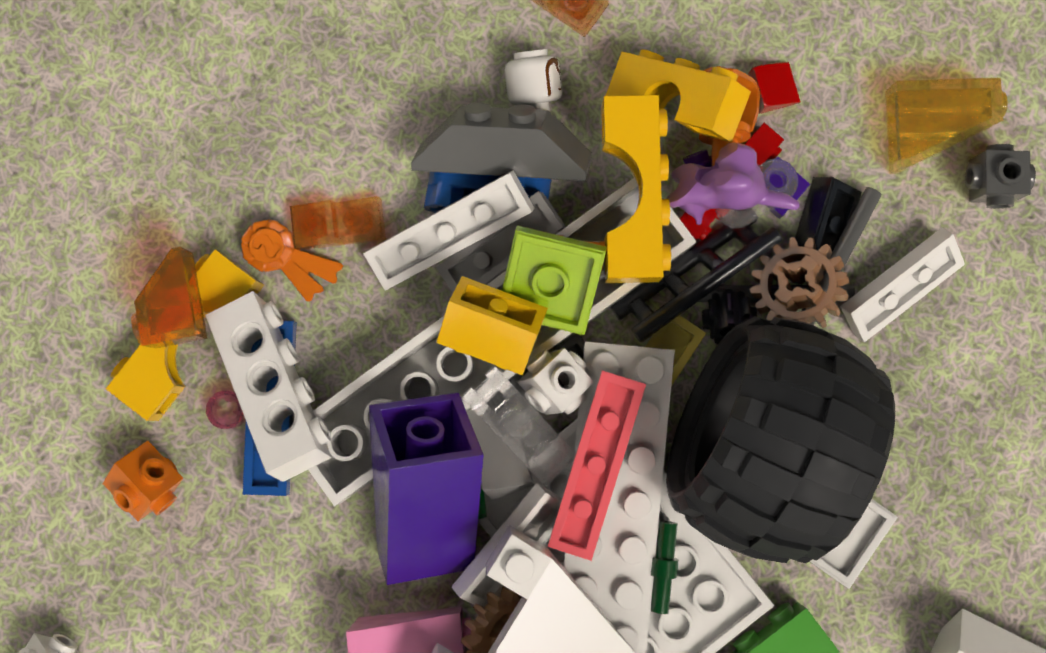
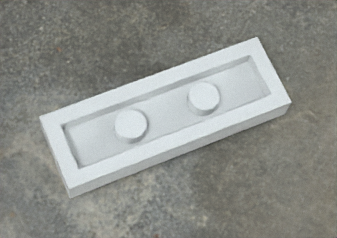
(903, 284)
(532, 517)

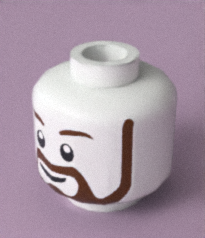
(533, 79)

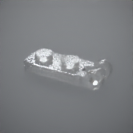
(520, 427)

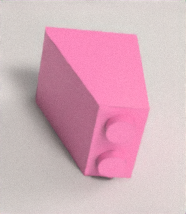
(409, 632)

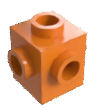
(143, 482)

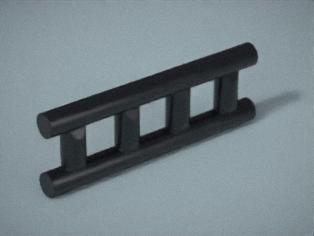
(685, 295)

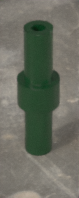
(664, 567)

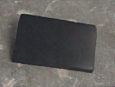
(826, 211)

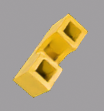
(708, 102)

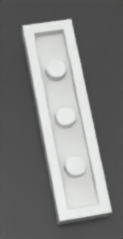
(449, 230)

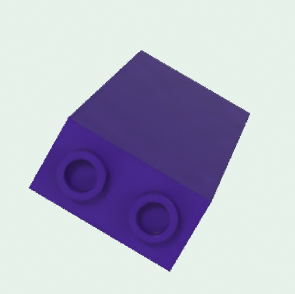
(425, 486)

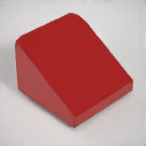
(775, 86)

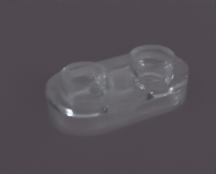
(740, 219)

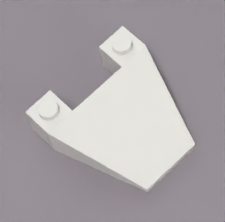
(553, 607)

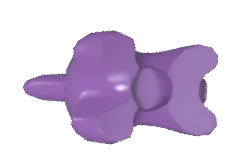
(730, 184)

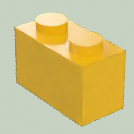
(491, 325)

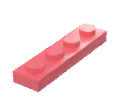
(596, 465)

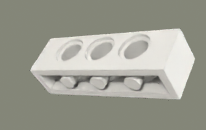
(235, 331)

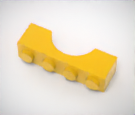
(633, 135)
(150, 377)

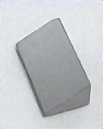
(502, 469)

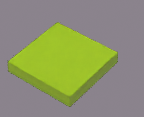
(556, 275)

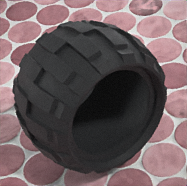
(781, 441)

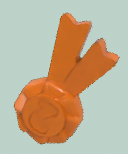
(270, 247)

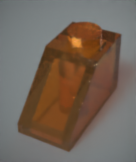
(170, 304)

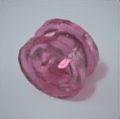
(224, 422)

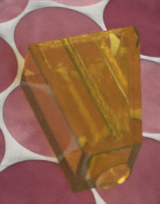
(938, 115)

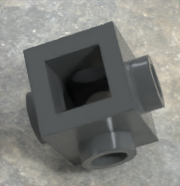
(1000, 176)

